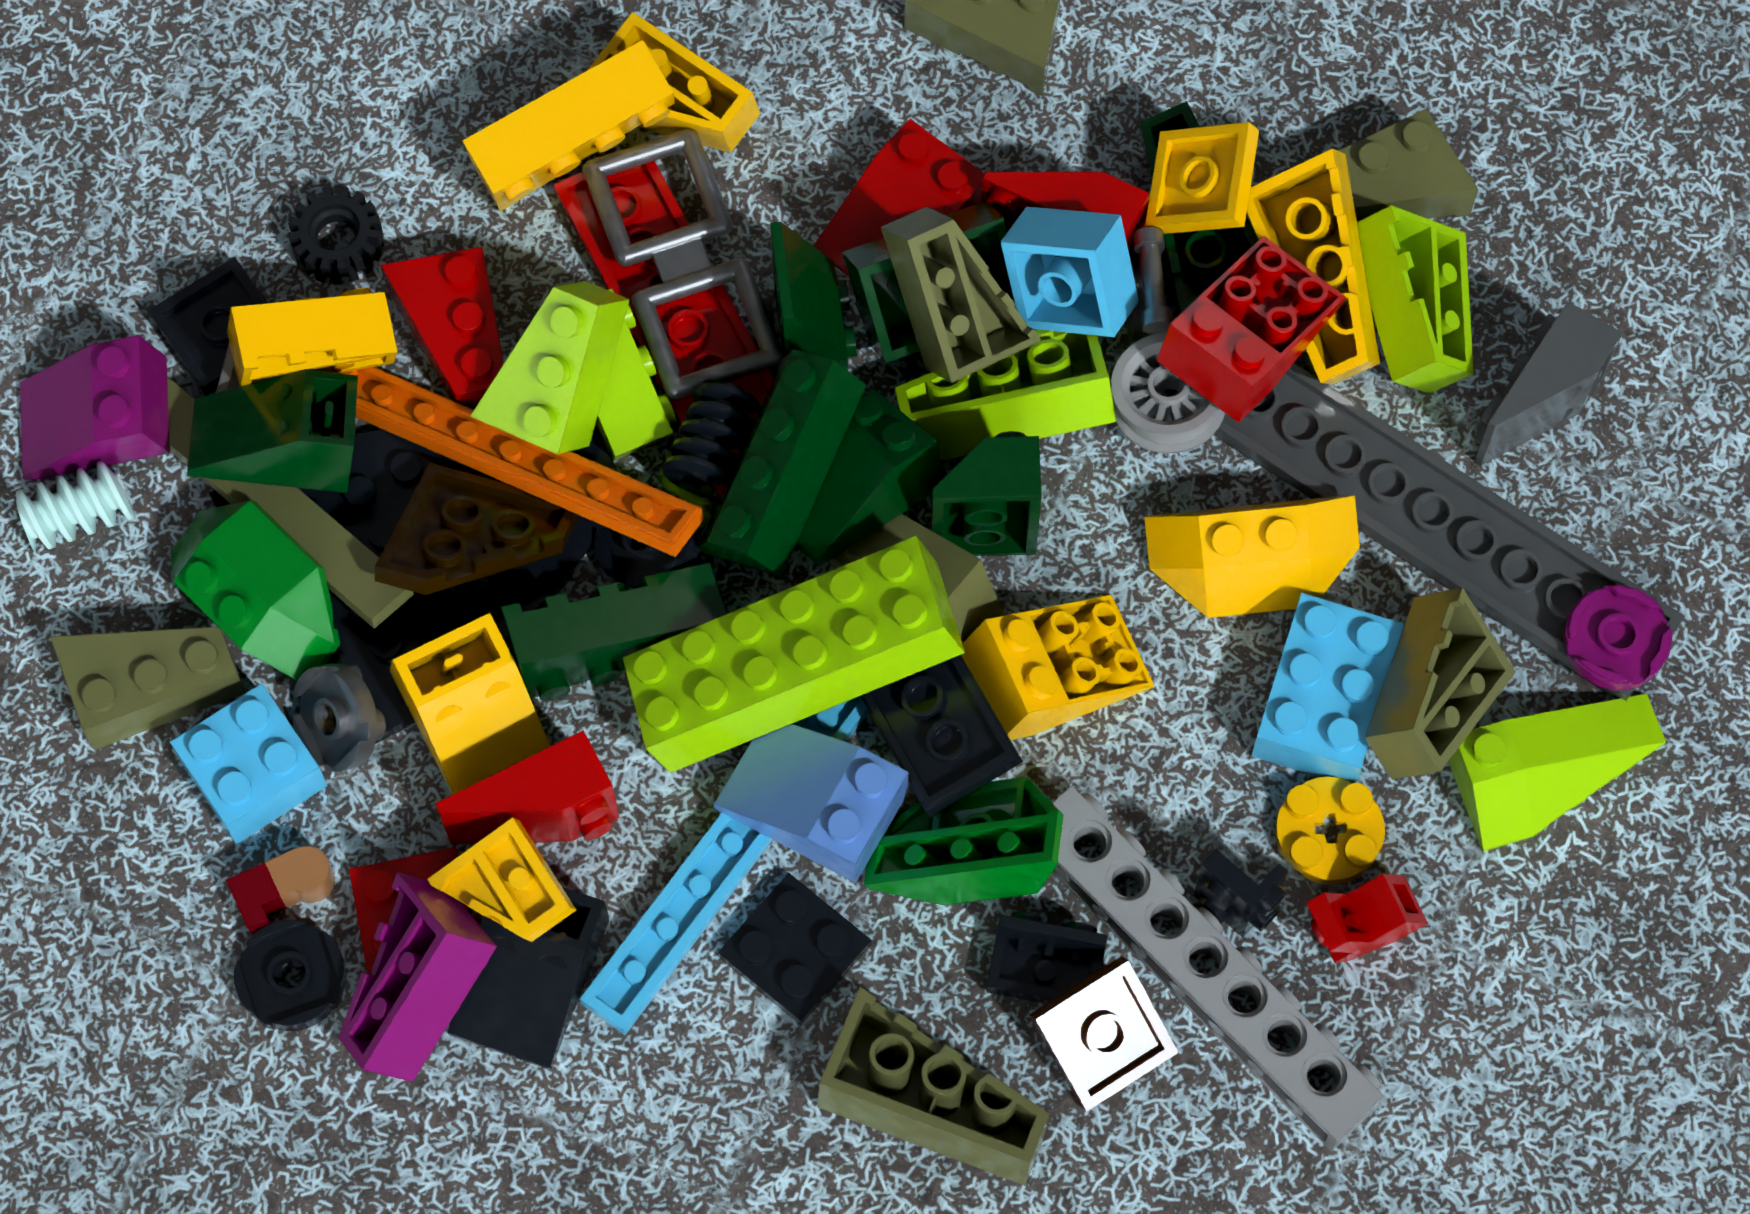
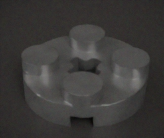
(339, 693)

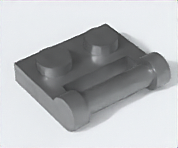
(1150, 313)

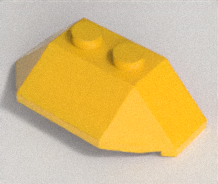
(1253, 554)

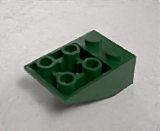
(278, 432)

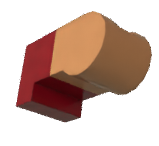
(281, 883)

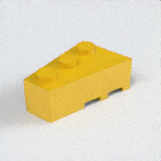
(703, 95)

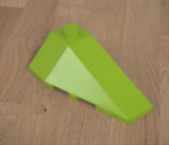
(1541, 765)

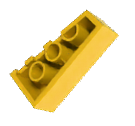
(569, 125)
(1315, 222)

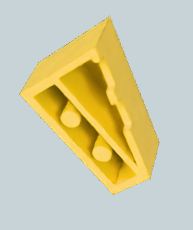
(311, 335)

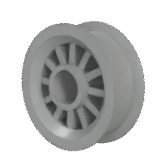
(1137, 401)

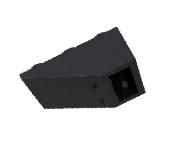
(532, 987)

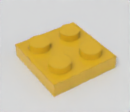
(1202, 178)

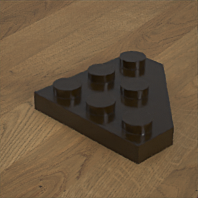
(468, 529)

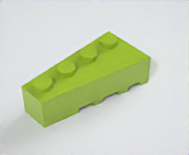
(1037, 392)

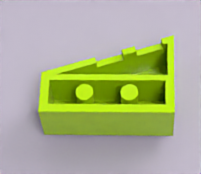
(1419, 297)
(558, 369)
(630, 410)

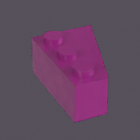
(417, 981)

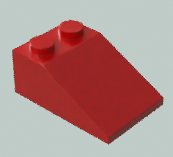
(902, 178)
(552, 794)

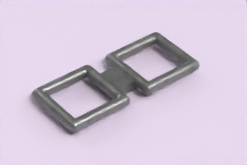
(682, 262)

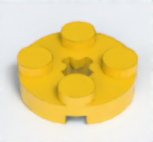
(1308, 851)

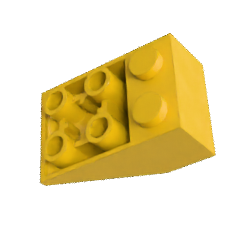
(1055, 664)
(469, 703)

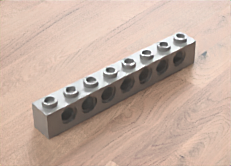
(1326, 1114)

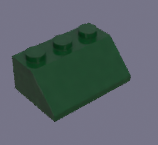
(992, 498)

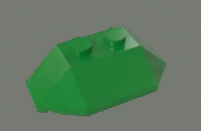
(257, 586)
(978, 849)

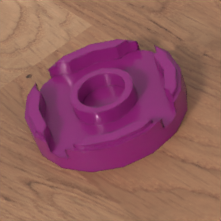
(1617, 637)

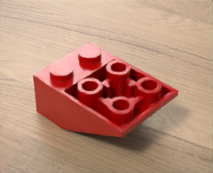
(1073, 191)
(1248, 328)

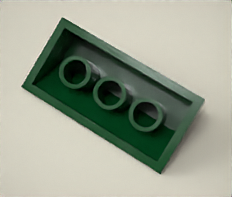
(783, 463)

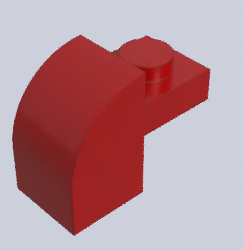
(1365, 917)

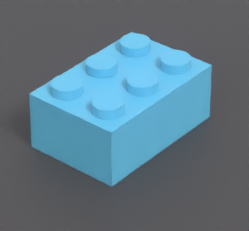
(1326, 689)

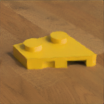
(507, 882)

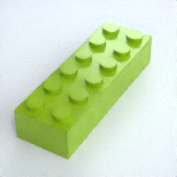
(792, 655)

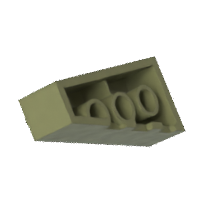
(927, 1094)

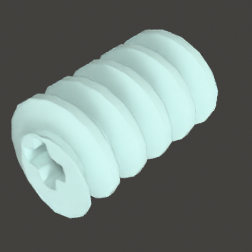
(73, 506)

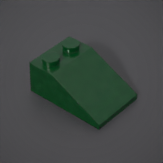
(809, 299)
(875, 476)

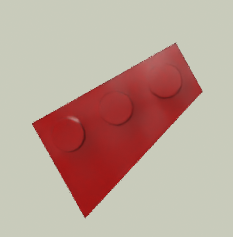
(451, 317)

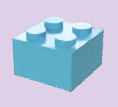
(1070, 271)
(249, 763)

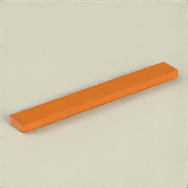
(560, 479)

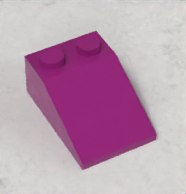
(95, 408)

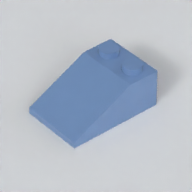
(815, 796)

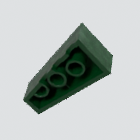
(590, 636)

